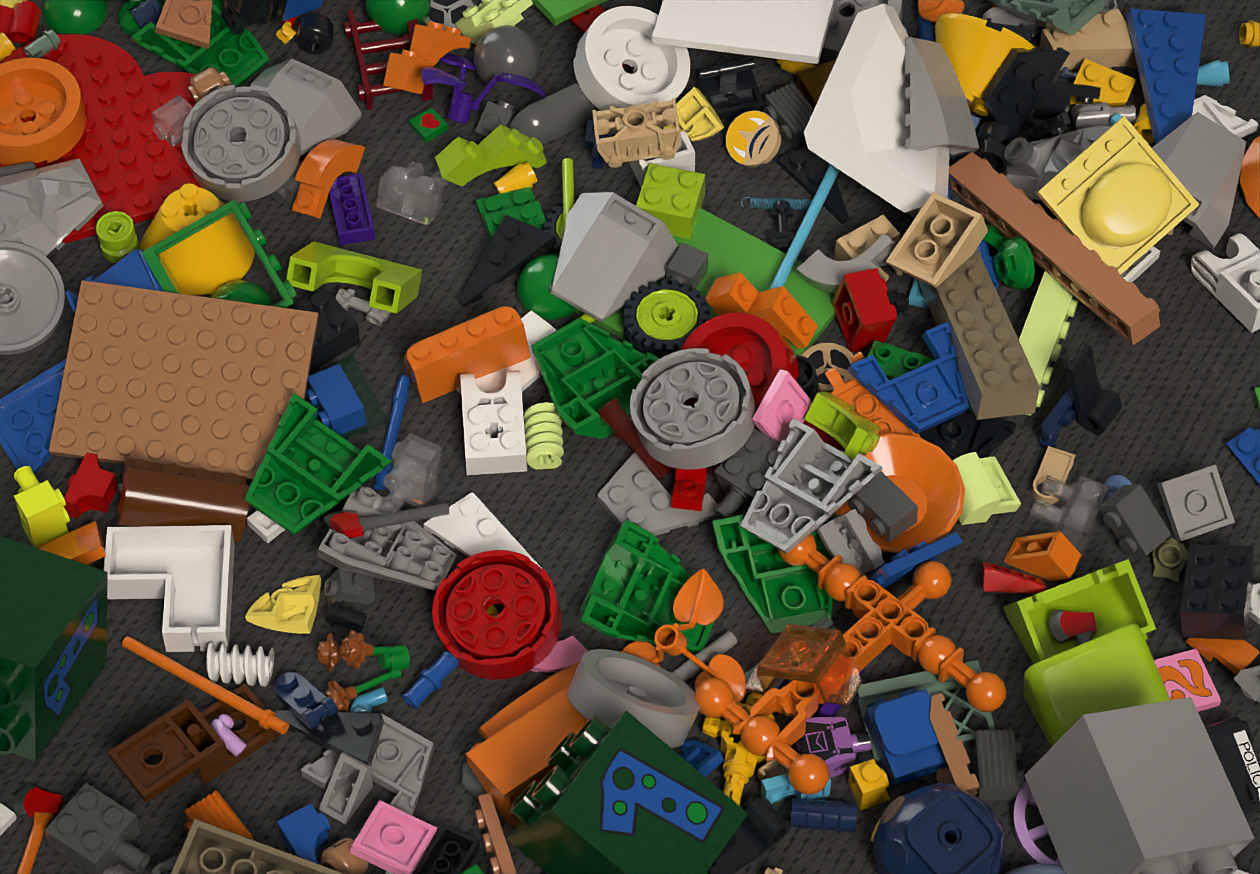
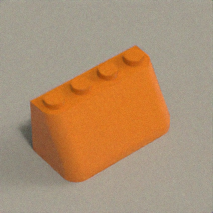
(472, 347)
(521, 750)

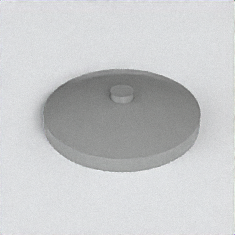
(29, 298)

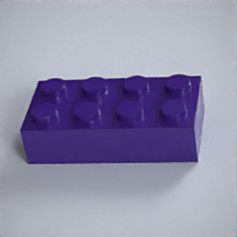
(351, 210)

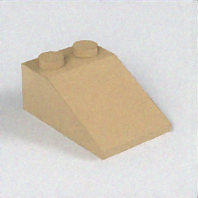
(938, 240)

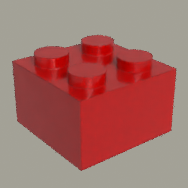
(864, 309)

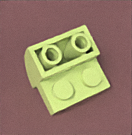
(491, 14)
(985, 489)

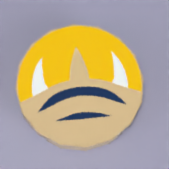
(753, 138)

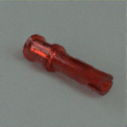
(625, 429)

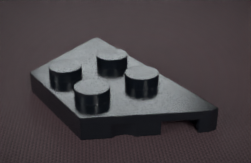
(1021, 84)
(967, 435)

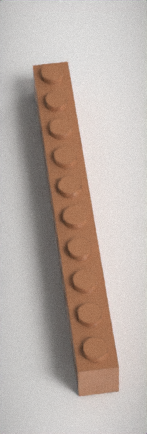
(1055, 249)

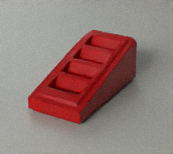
(1001, 579)

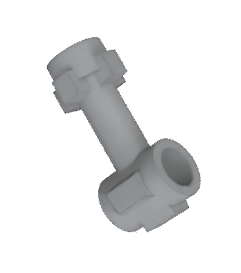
(348, 299)

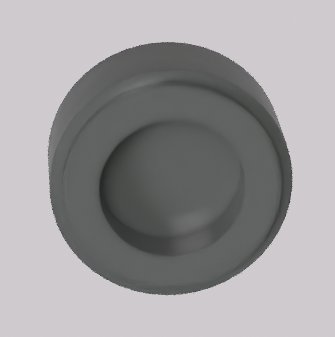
(1018, 152)

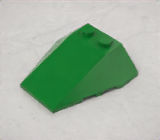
(586, 372)
(775, 589)
(637, 590)

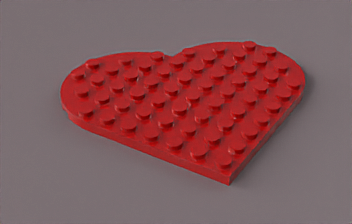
(118, 146)

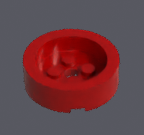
(749, 342)
(514, 638)

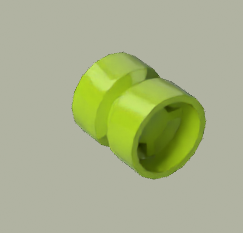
(116, 236)

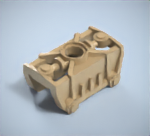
(637, 132)

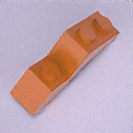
(426, 49)
(775, 306)

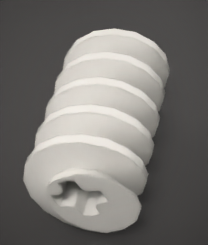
(239, 665)

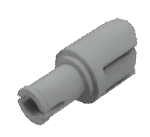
(1098, 114)

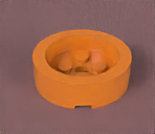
(54, 98)

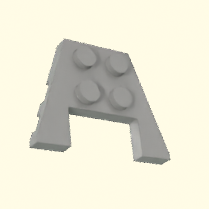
(642, 500)
(397, 764)

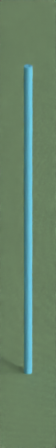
(805, 227)

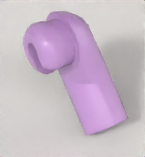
(233, 742)

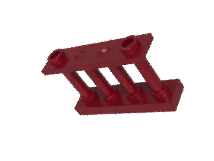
(366, 90)

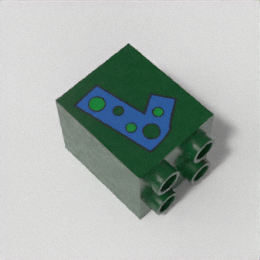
(48, 642)
(622, 807)

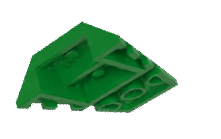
(236, 55)
(308, 469)

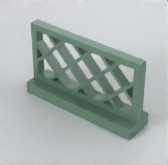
(891, 688)

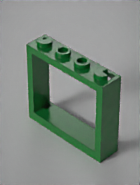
(256, 238)

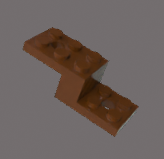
(187, 746)

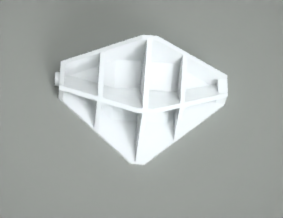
(863, 113)

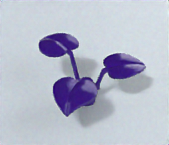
(462, 102)

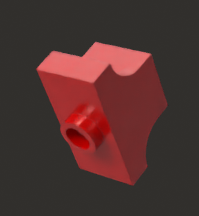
(90, 488)

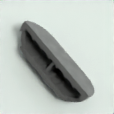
(555, 115)

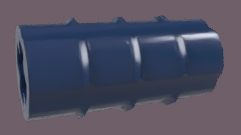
(823, 815)

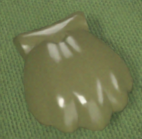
(1169, 559)

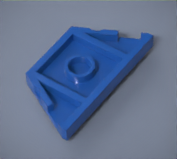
(905, 564)

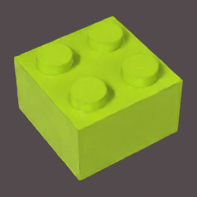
(673, 198)

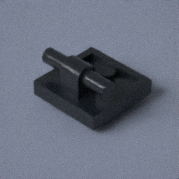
(730, 87)

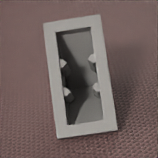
(346, 788)

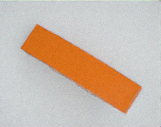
(529, 700)

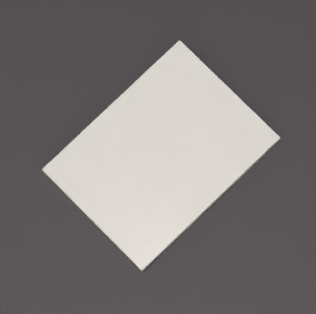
(747, 27)

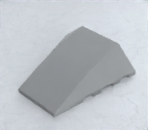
(937, 101)
(804, 488)

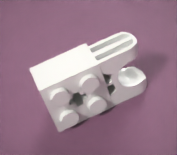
(1234, 279)
(493, 427)

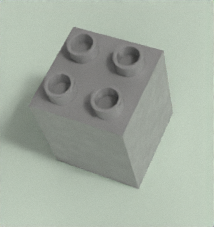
(1139, 795)

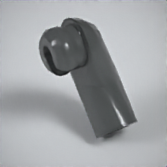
(470, 782)

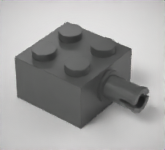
(744, 473)
(96, 833)

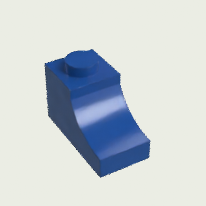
(304, 832)

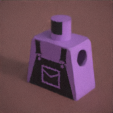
(833, 743)

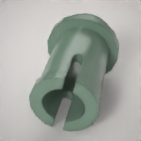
(41, 46)

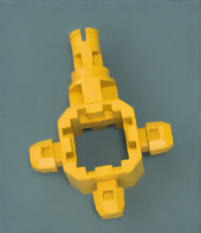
(738, 762)

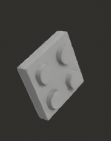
(1196, 503)

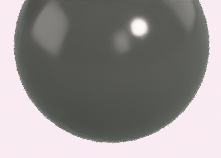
(506, 51)

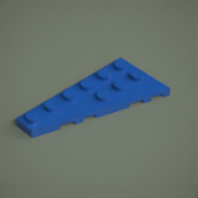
(1168, 61)
(29, 419)

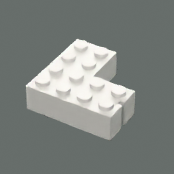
(183, 566)

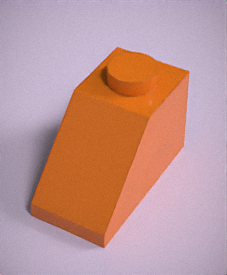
(1044, 555)

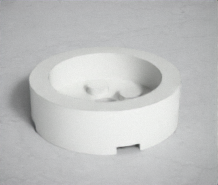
(626, 38)

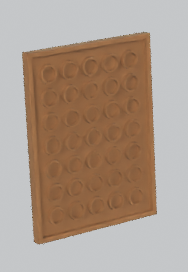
(179, 378)

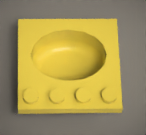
(1118, 196)

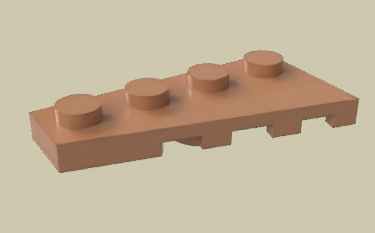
(186, 21)
(494, 838)

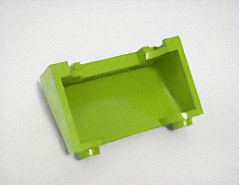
(1108, 593)
(1092, 678)

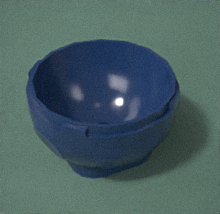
(914, 831)

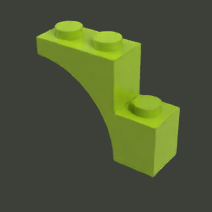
(501, 148)
(840, 422)

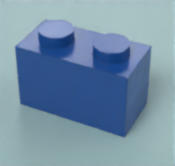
(335, 400)

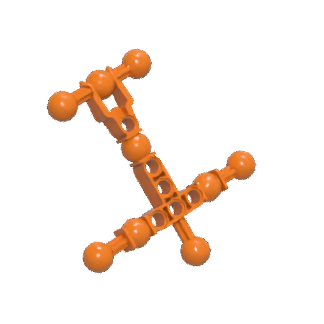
(844, 583)

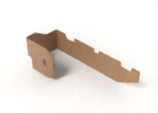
(952, 748)

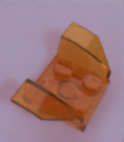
(811, 657)

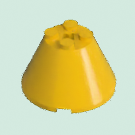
(975, 53)
(208, 257)

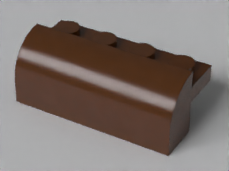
(181, 497)

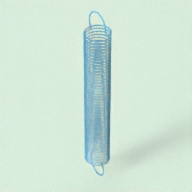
(770, 201)

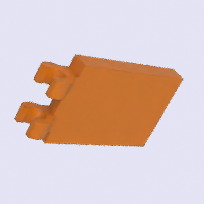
(866, 403)
(80, 545)

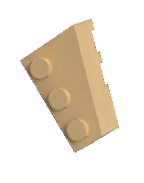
(1101, 40)

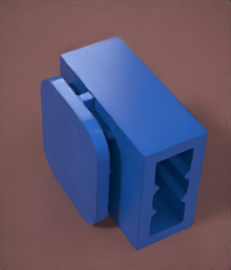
(905, 737)

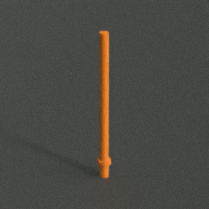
(266, 718)

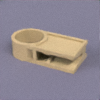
(1055, 464)

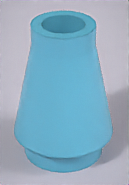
(1213, 74)

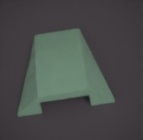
(1057, 15)

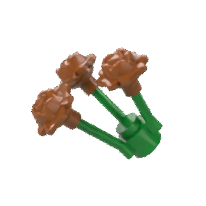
(353, 652)

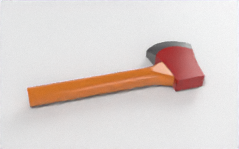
(43, 807)

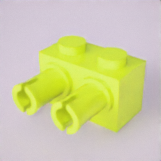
(40, 508)

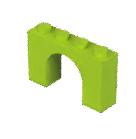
(390, 283)

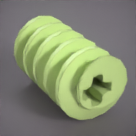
(543, 436)

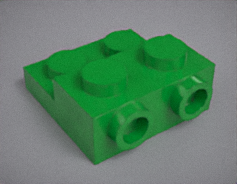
(516, 204)

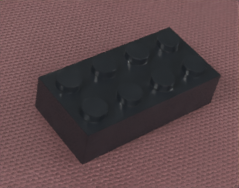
(449, 853)

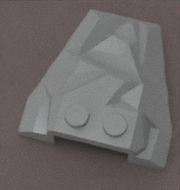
(1050, 158)
(46, 205)

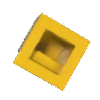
(868, 784)

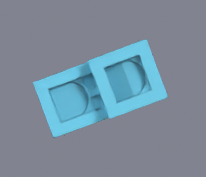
(780, 788)

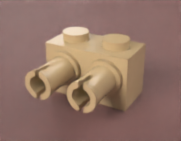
(862, 238)

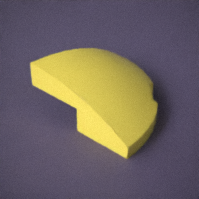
(696, 116)
(288, 609)

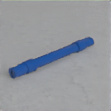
(399, 402)

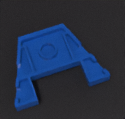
(924, 394)

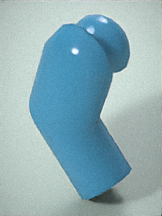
(365, 702)

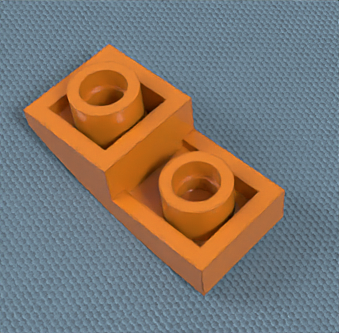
(1231, 653)

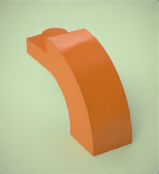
(321, 170)

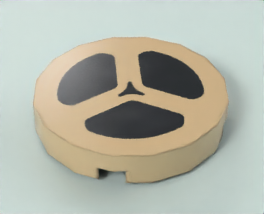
(827, 356)

